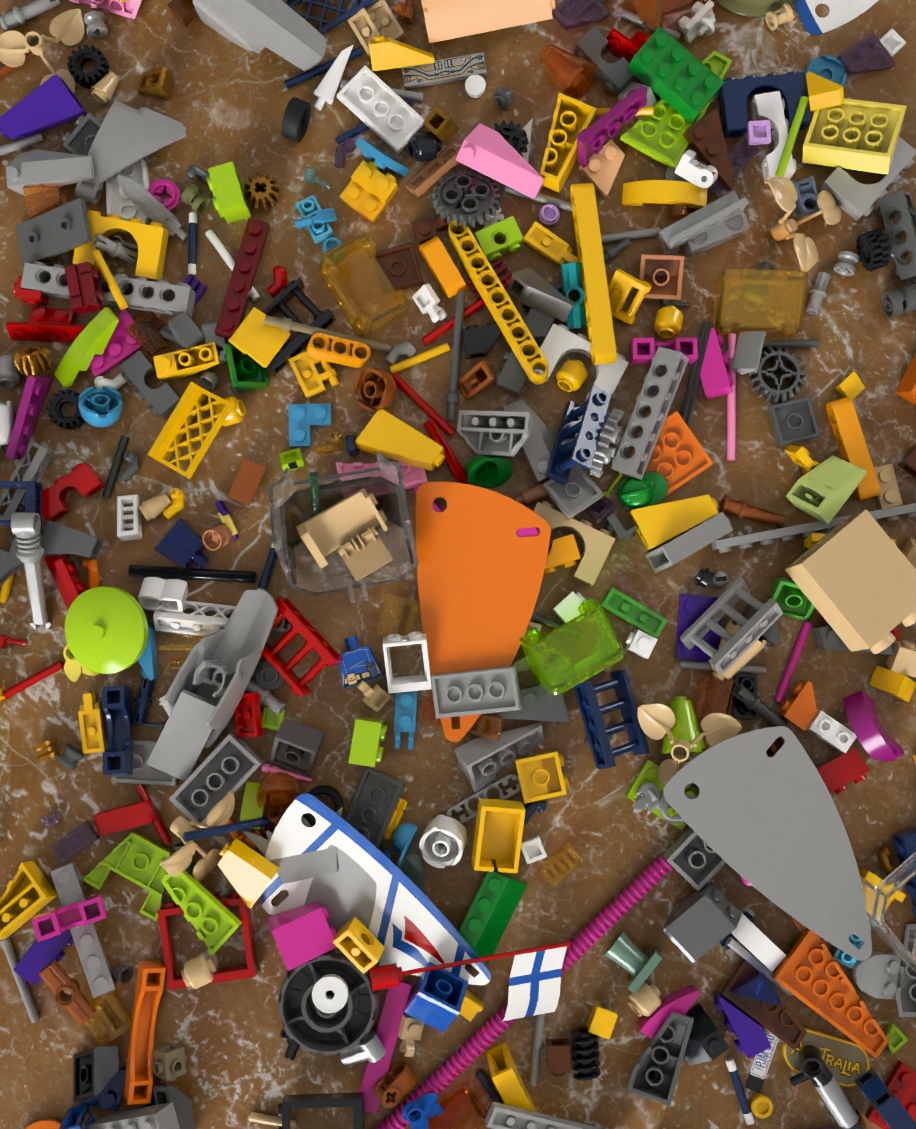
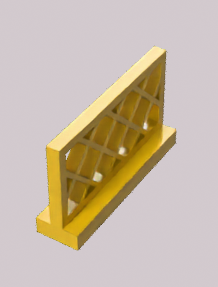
(179, 424)

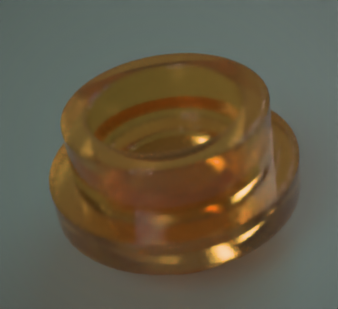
(678, 212)

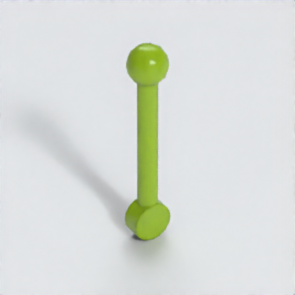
(607, 493)

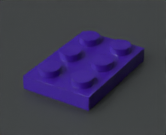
(689, 610)

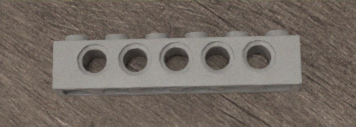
(663, 359)

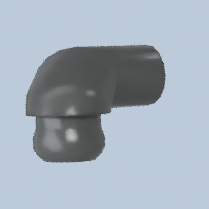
(195, 171)

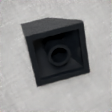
(704, 1040)
(93, 1070)

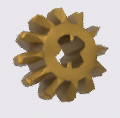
(265, 184)
(33, 360)

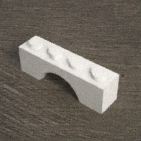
(771, 107)

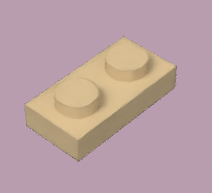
(889, 488)

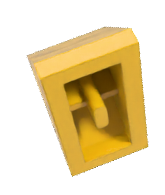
(823, 92)
(892, 683)

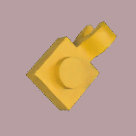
(801, 457)

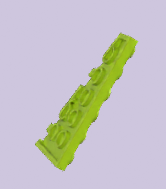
(662, 133)

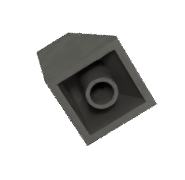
(701, 921)

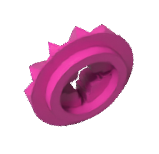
(163, 185)

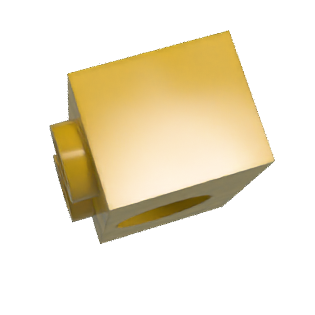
(359, 945)

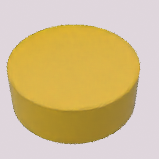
(761, 1105)

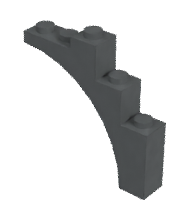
(56, 540)

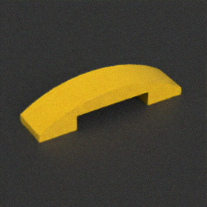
(664, 193)

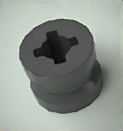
(70, 757)

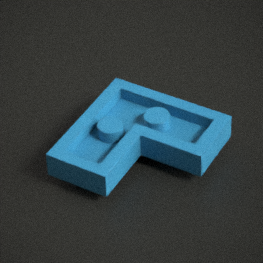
(302, 418)

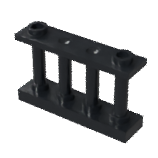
(292, 347)

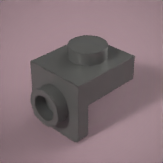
(615, 527)

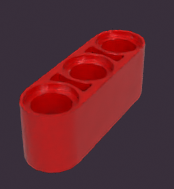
(125, 817)

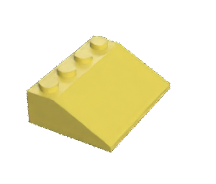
(854, 136)

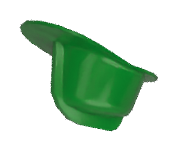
(488, 471)
(642, 493)

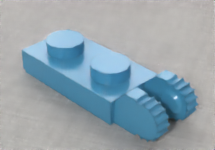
(405, 717)

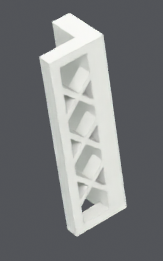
(194, 623)

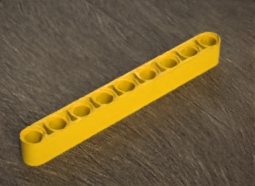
(593, 274)
(498, 310)

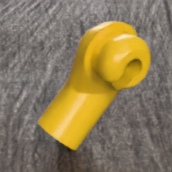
(177, 504)

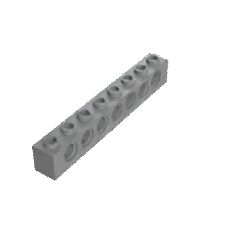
(36, 273)

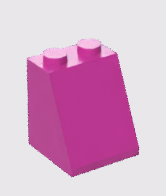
(302, 933)

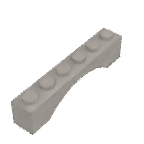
(85, 937)

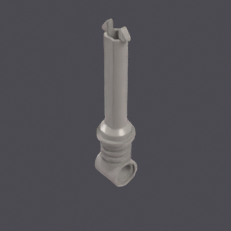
(27, 528)

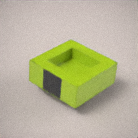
(291, 459)

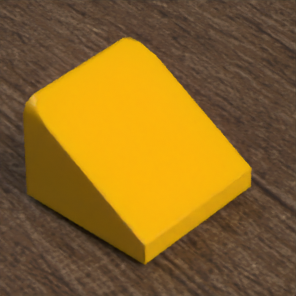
(850, 386)

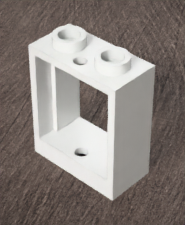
(406, 683)

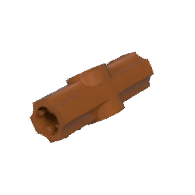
(76, 1003)

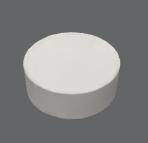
(475, 86)

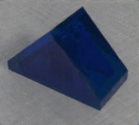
(757, 987)

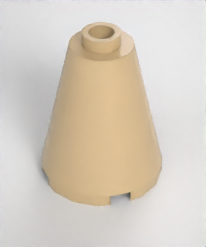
(744, 659)

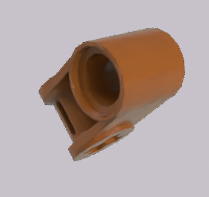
(396, 1083)

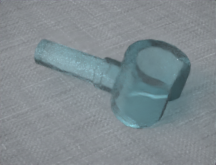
(310, 177)

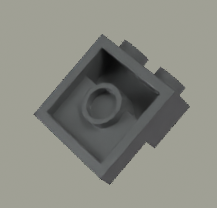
(82, 137)

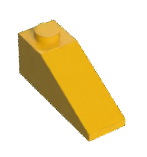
(391, 54)

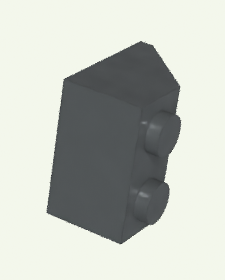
(296, 747)

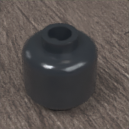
(424, 146)

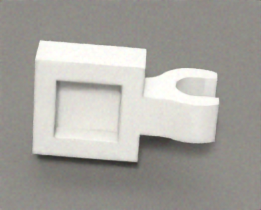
(427, 303)

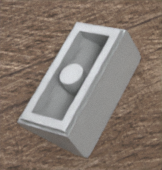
(748, 351)

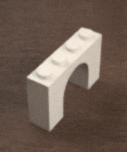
(563, 342)

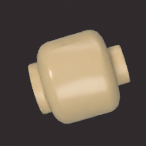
(198, 971)
(645, 1000)

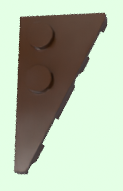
(709, 143)

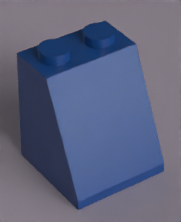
(436, 998)

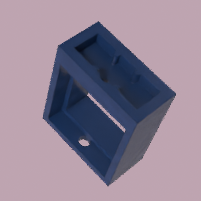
(33, 497)

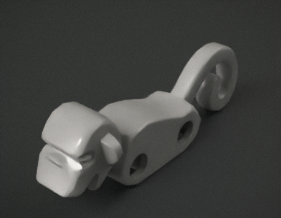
(652, 798)

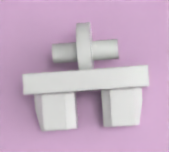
(700, 23)

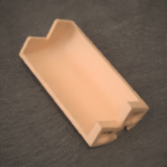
(468, 17)

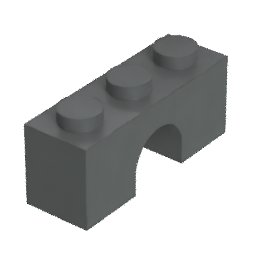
(612, 75)
(139, 371)

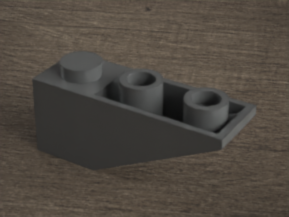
(538, 294)

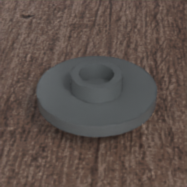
(268, 676)

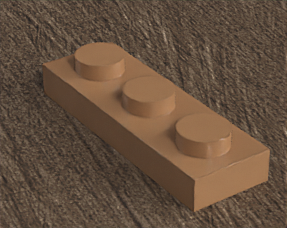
(433, 171)

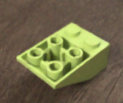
(826, 488)

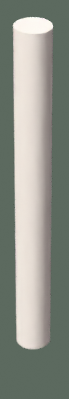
(227, 258)

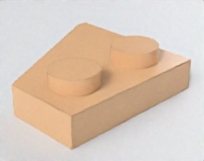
(604, 167)

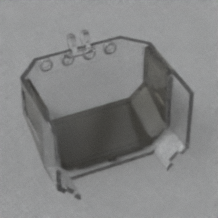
(292, 506)

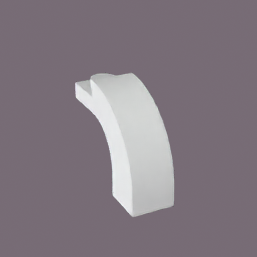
(758, 943)

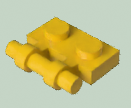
(308, 376)

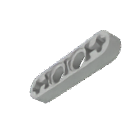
(483, 794)

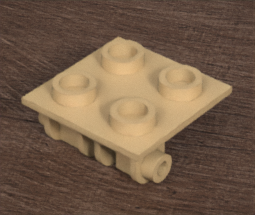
(364, 554)

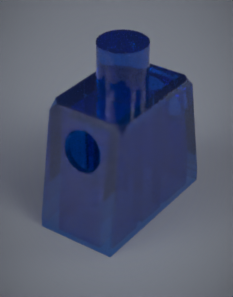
(183, 545)

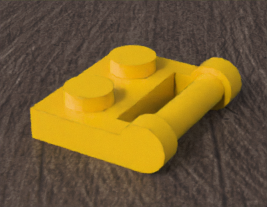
(619, 291)

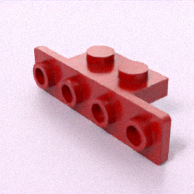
(623, 46)
(47, 325)
(65, 577)

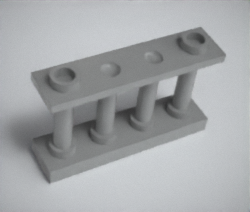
(744, 638)

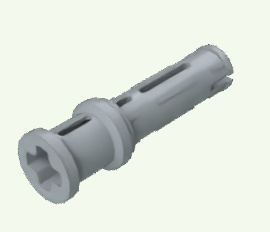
(18, 16)

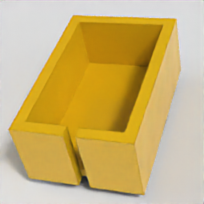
(498, 835)

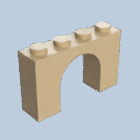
(595, 543)

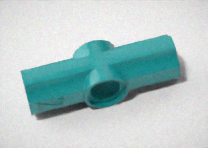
(572, 281)

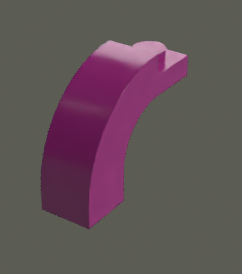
(868, 729)

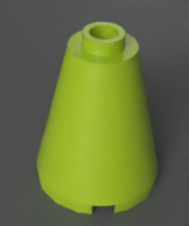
(685, 726)

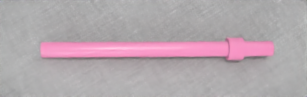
(731, 401)

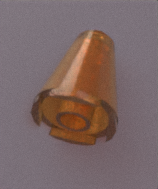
(568, 71)

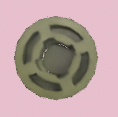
(193, 196)

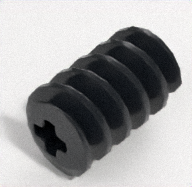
(587, 1054)

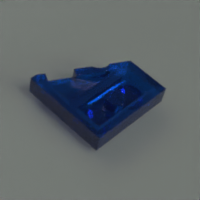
(111, 1095)

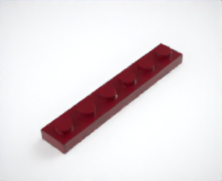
(242, 277)

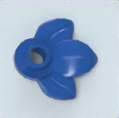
(420, 1110)

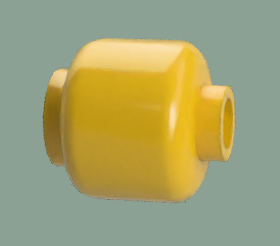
(668, 322)
(571, 375)
(237, 412)

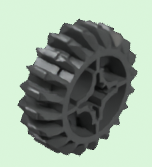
(774, 390)

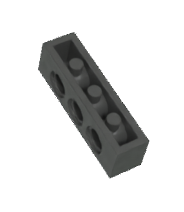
(889, 207)

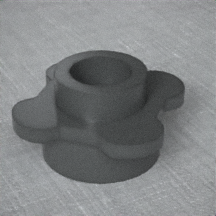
(503, 97)

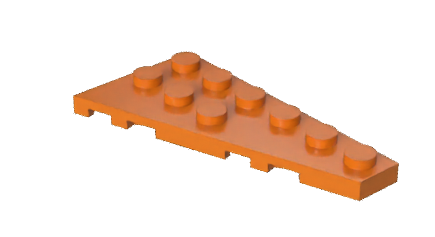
(822, 985)

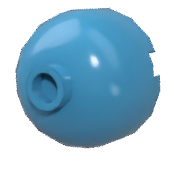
(100, 406)

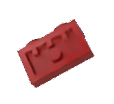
(248, 716)

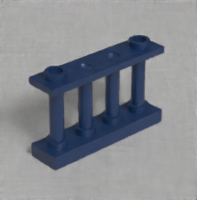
(578, 435)
(594, 723)

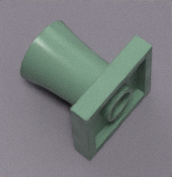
(633, 960)

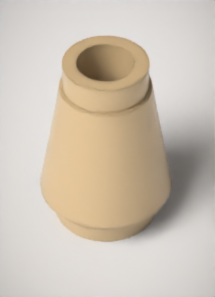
(105, 88)
(153, 507)

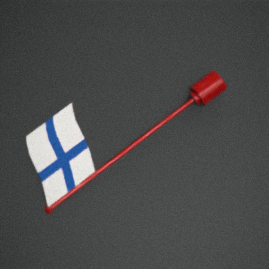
(532, 978)

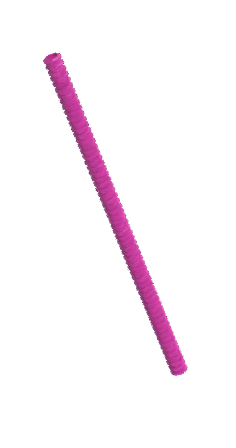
(496, 1025)

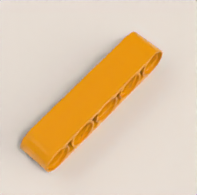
(853, 445)

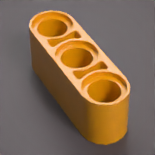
(442, 267)
(347, 346)

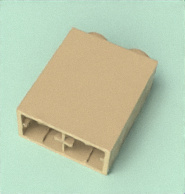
(858, 583)

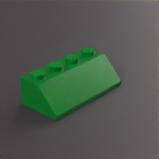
(490, 911)

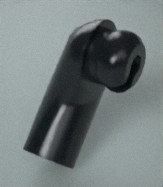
(292, 1046)

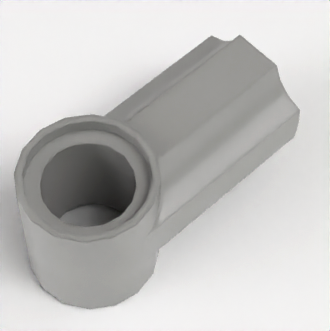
(368, 1049)

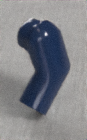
(532, 807)

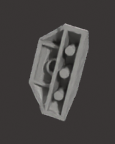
(494, 431)

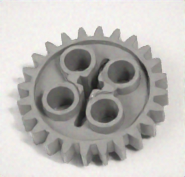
(608, 438)

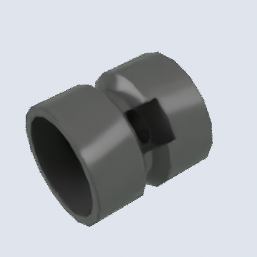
(897, 301)

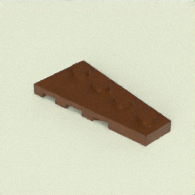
(773, 1017)

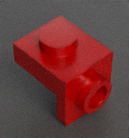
(30, 297)

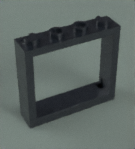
(321, 1101)

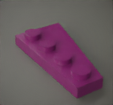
(591, 139)
(28, 413)

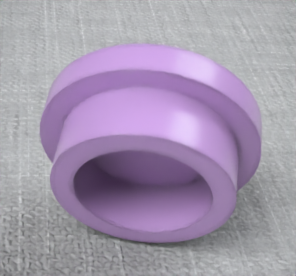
(549, 214)

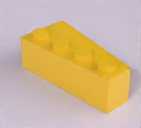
(561, 151)

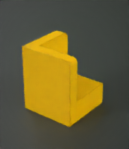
(470, 1006)
(601, 1021)

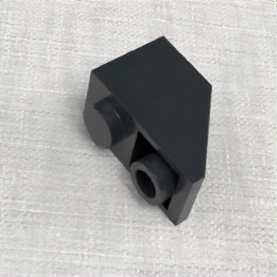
(480, 340)

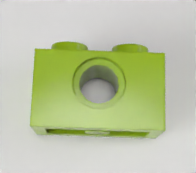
(504, 229)

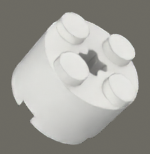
(443, 841)

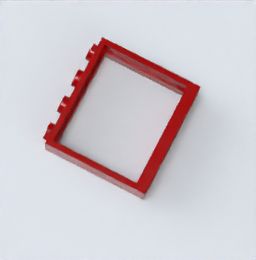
(221, 974)

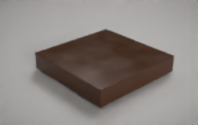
(400, 266)

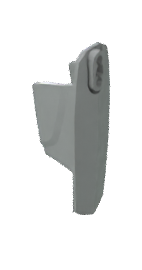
(265, 24)
(226, 659)

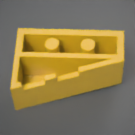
(24, 898)

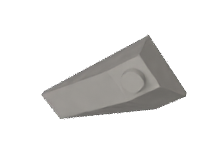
(48, 169)
(485, 758)

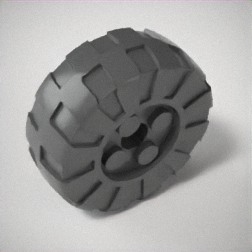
(327, 1031)

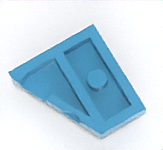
(381, 158)

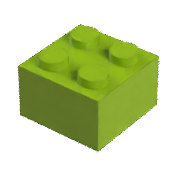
(228, 192)
(366, 741)

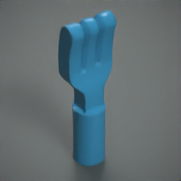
(322, 216)

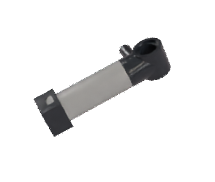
(827, 1088)

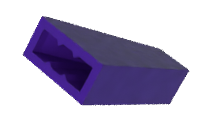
(42, 110)

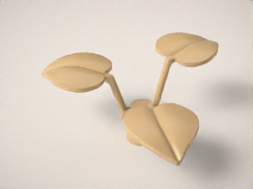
(65, 27)
(786, 195)
(659, 718)
(182, 858)

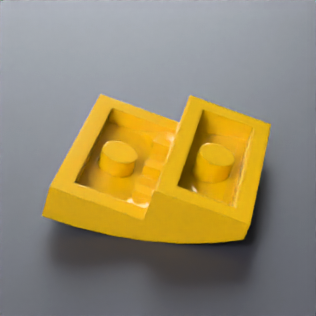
(258, 339)

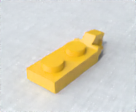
(549, 245)
(91, 725)

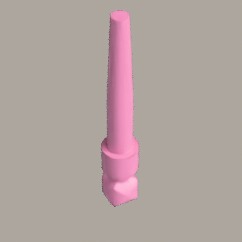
(267, 768)

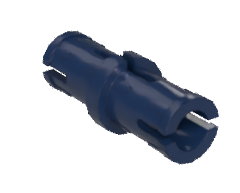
(143, 701)

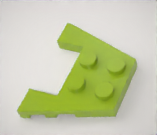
(137, 861)

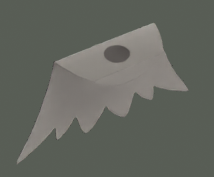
(303, 865)

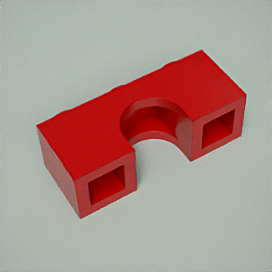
(81, 478)

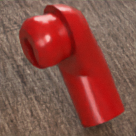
(280, 280)

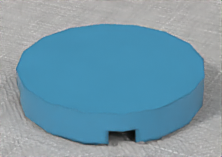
(829, 68)

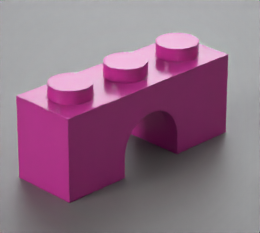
(642, 349)
(69, 916)

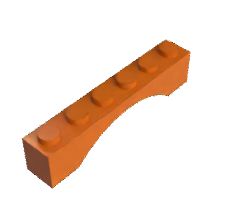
(140, 1052)

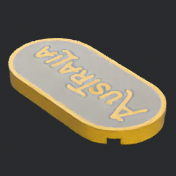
(842, 1056)

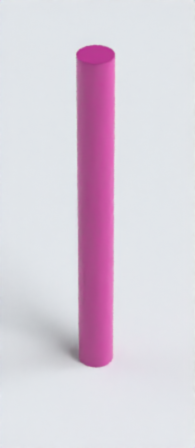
(792, 662)

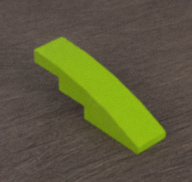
(87, 344)

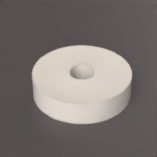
(335, 984)

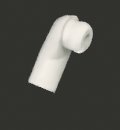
(115, 383)

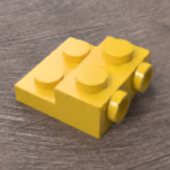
(369, 190)
(542, 776)

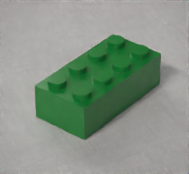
(675, 74)

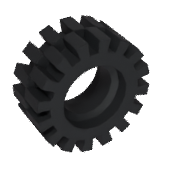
(82, 56)
(873, 250)
(55, 410)

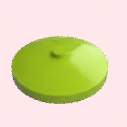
(106, 629)

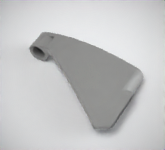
(124, 139)

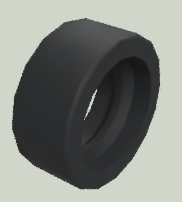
(296, 119)
(325, 789)

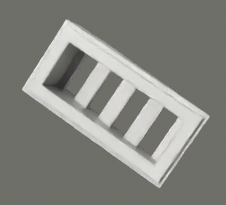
(134, 528)

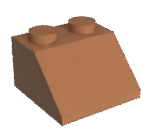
(663, 273)

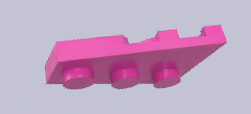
(119, 348)

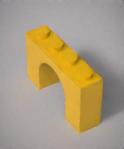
(151, 242)

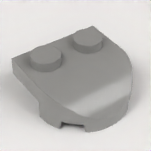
(878, 975)

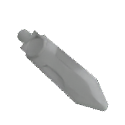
(151, 206)

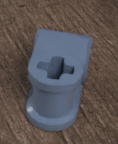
(806, 195)

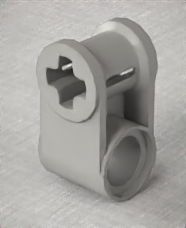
(208, 331)

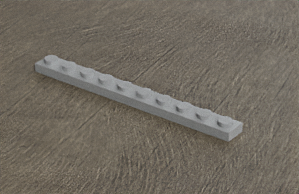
(788, 533)

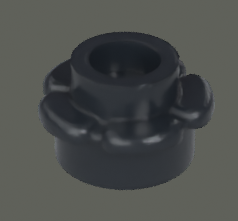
(703, 577)

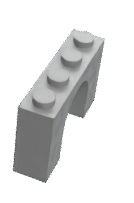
(858, 198)

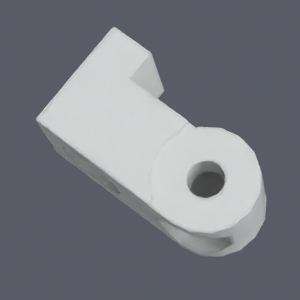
(695, 171)

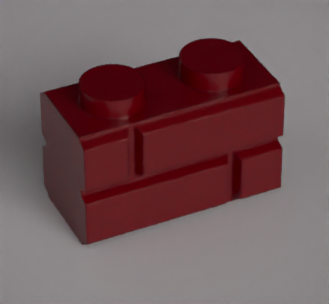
(84, 287)

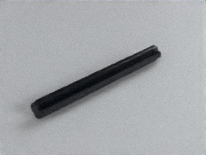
(192, 574)

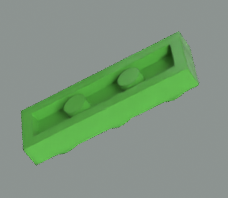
(634, 613)

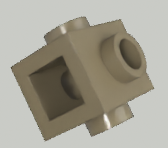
(169, 1062)

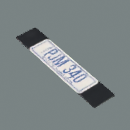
(761, 1064)

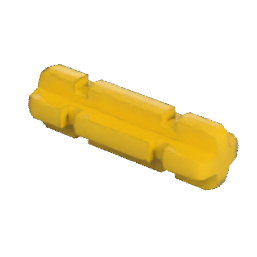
(396, 818)

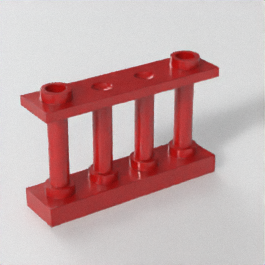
(313, 641)

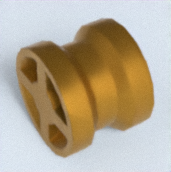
(45, 750)

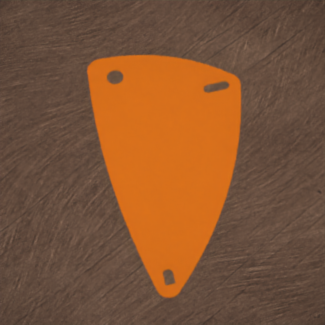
(475, 579)

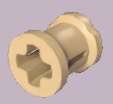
(779, 16)

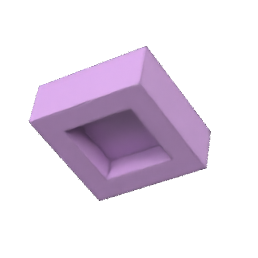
(759, 132)

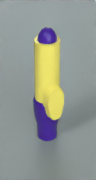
(225, 518)

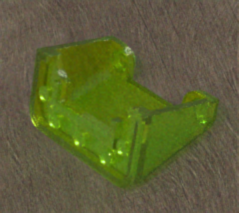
(572, 650)

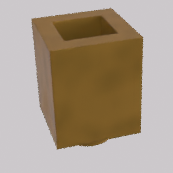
(441, 125)

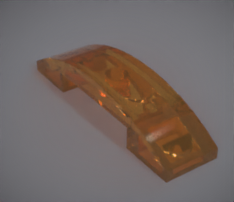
(485, 726)

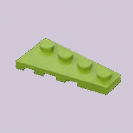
(202, 909)

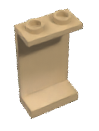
(340, 523)

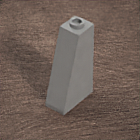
(689, 542)

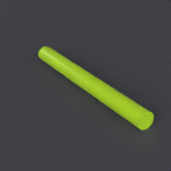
(792, 136)

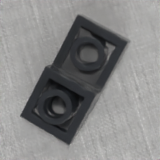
(739, 711)

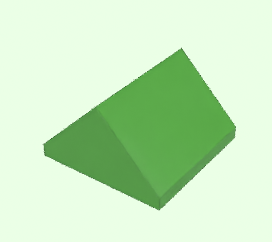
(790, 599)

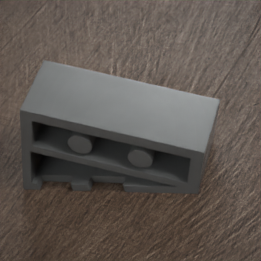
(828, 639)
(539, 705)

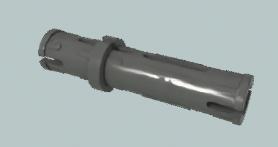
(753, 702)

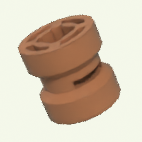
(217, 537)

